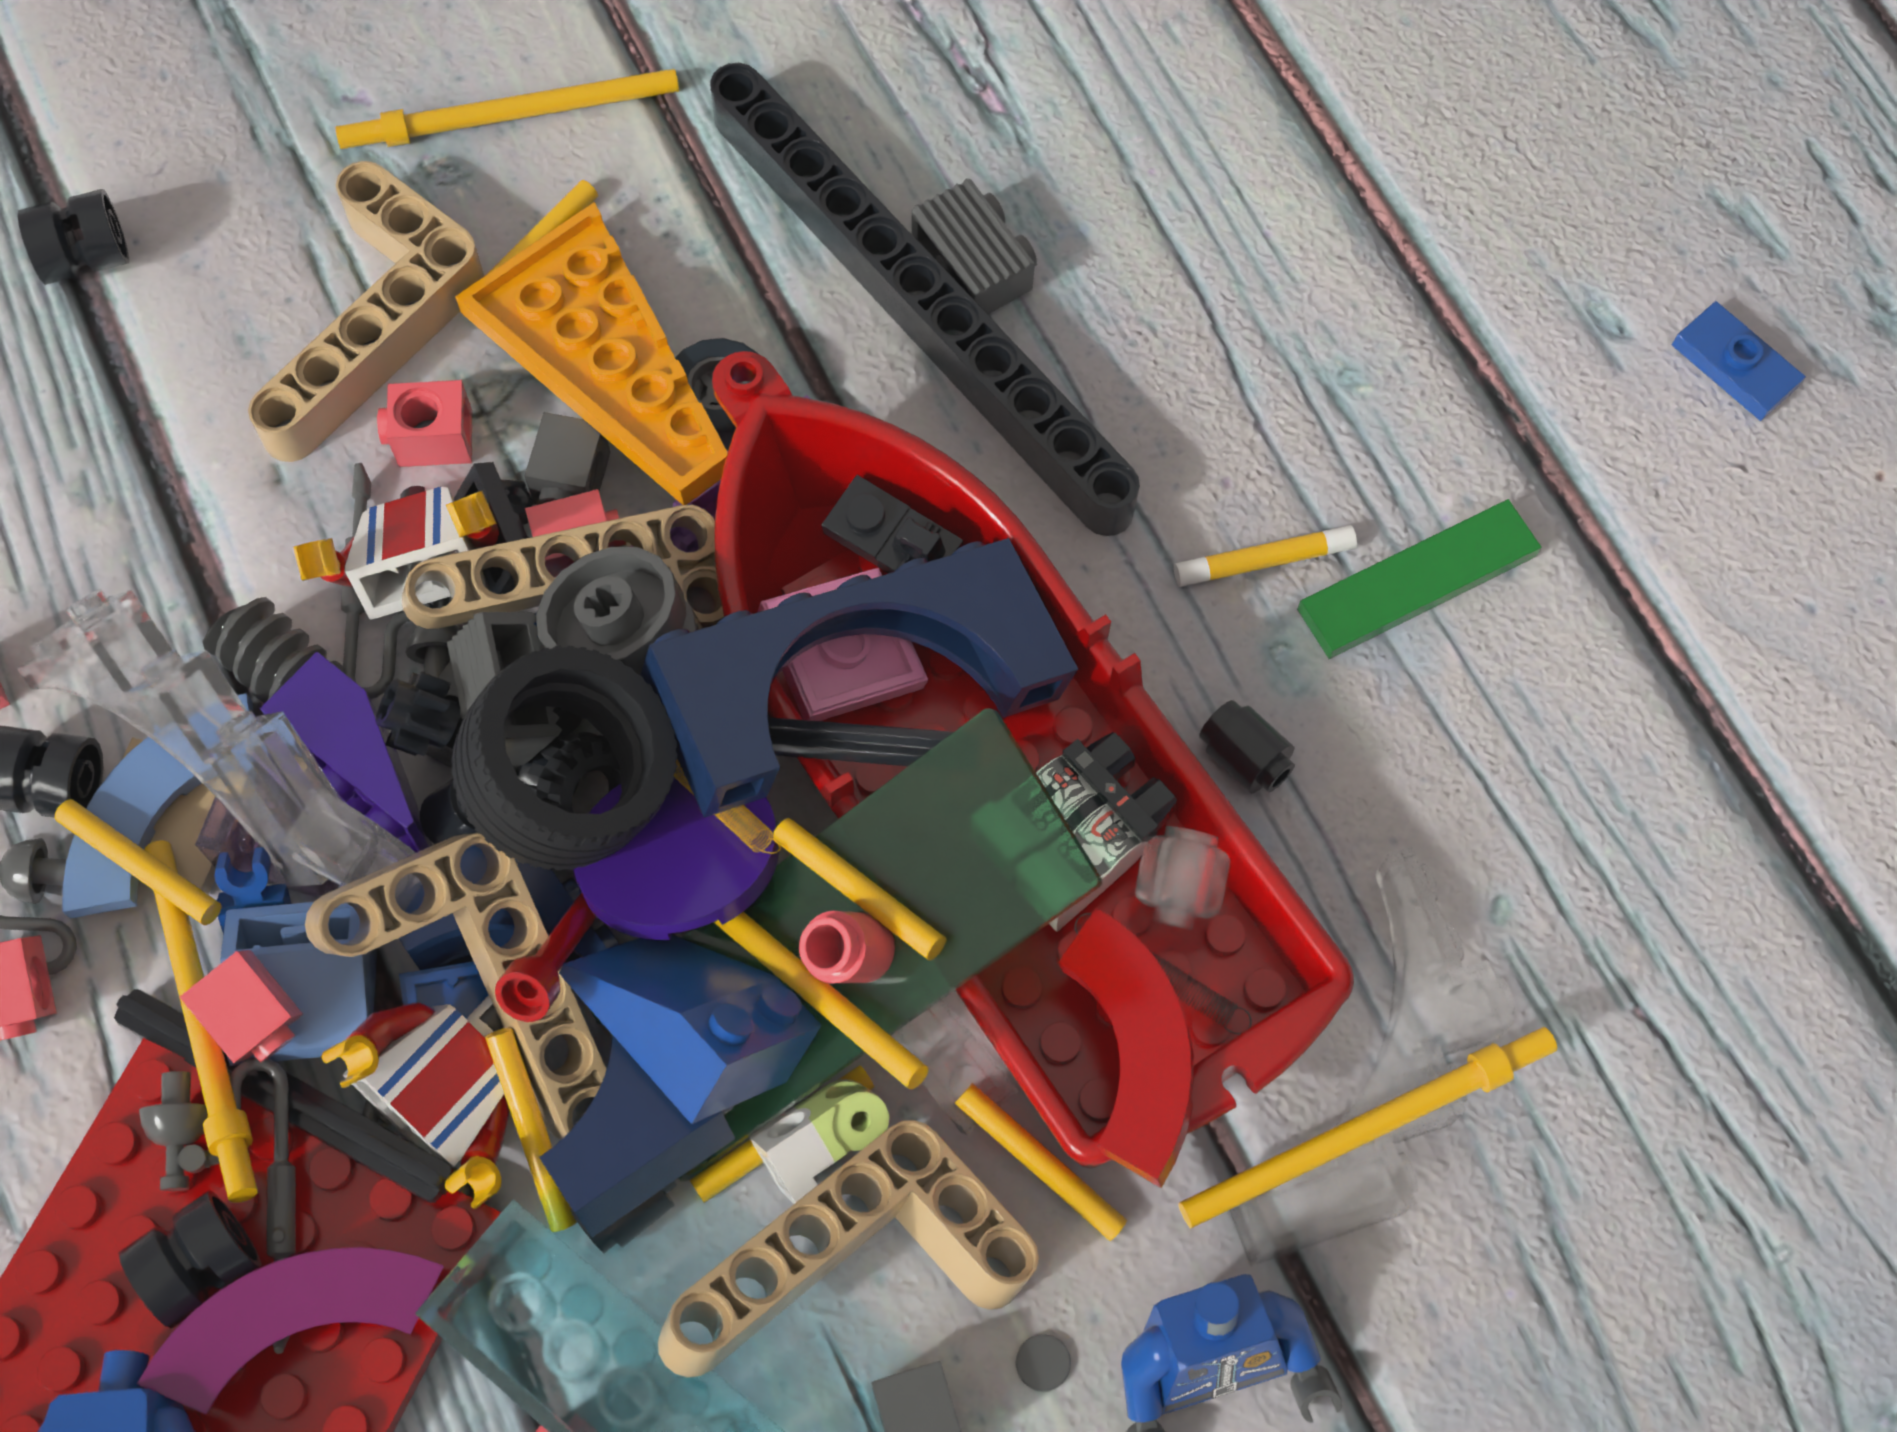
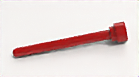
(533, 982)

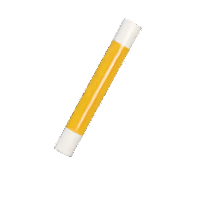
(1265, 555)

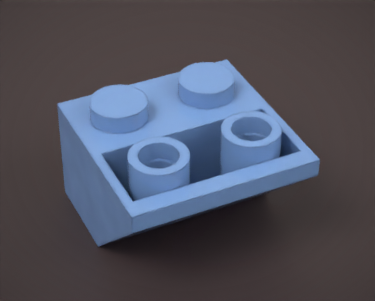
(328, 988)

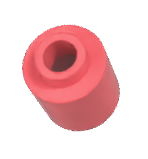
(846, 947)

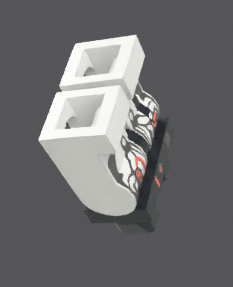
(1101, 812)

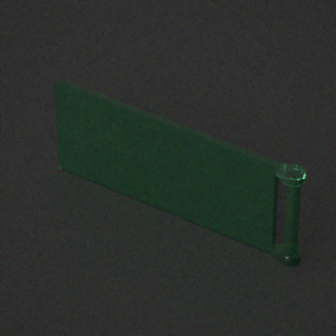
(959, 843)

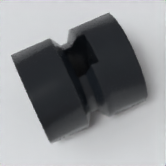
(53, 244)
(46, 770)
(180, 1265)

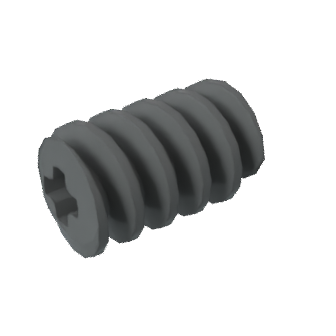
(260, 647)

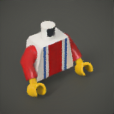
(396, 539)
(434, 1085)

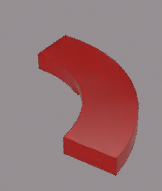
(1152, 1042)

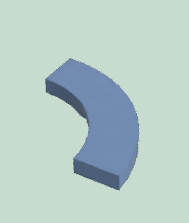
(131, 803)

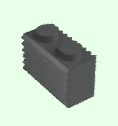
(975, 246)
(480, 653)

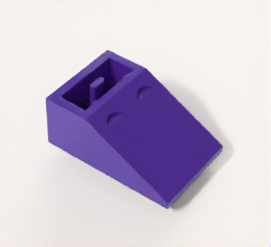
(350, 748)

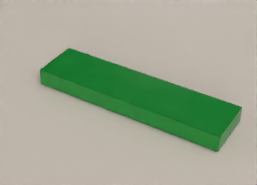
(1418, 578)

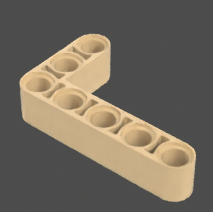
(382, 214)
(526, 564)
(473, 907)
(840, 1231)

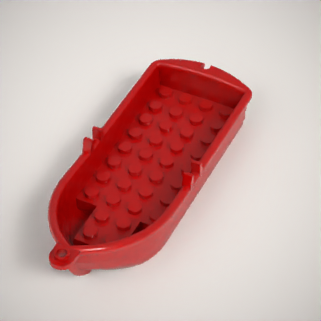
(1264, 945)

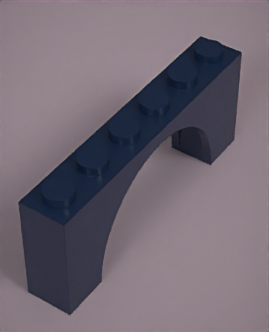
(964, 606)
(631, 1133)

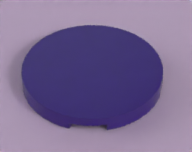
(679, 869)

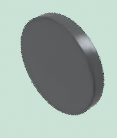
(1043, 1362)

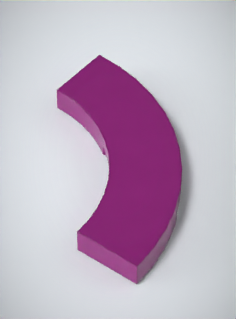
(280, 1301)

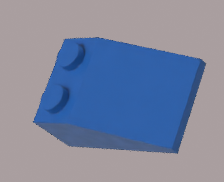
(695, 1020)

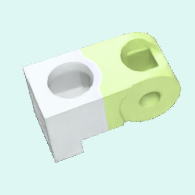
(819, 1134)

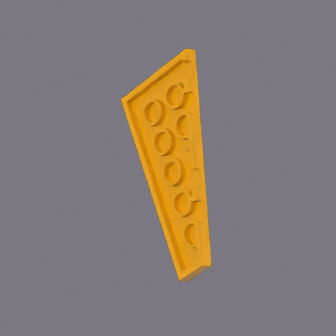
(594, 342)

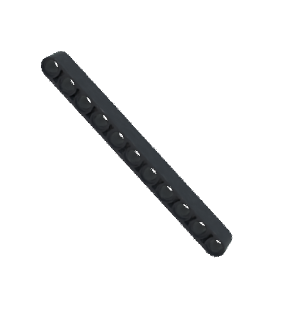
(750, 118)

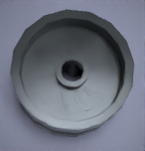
(614, 604)

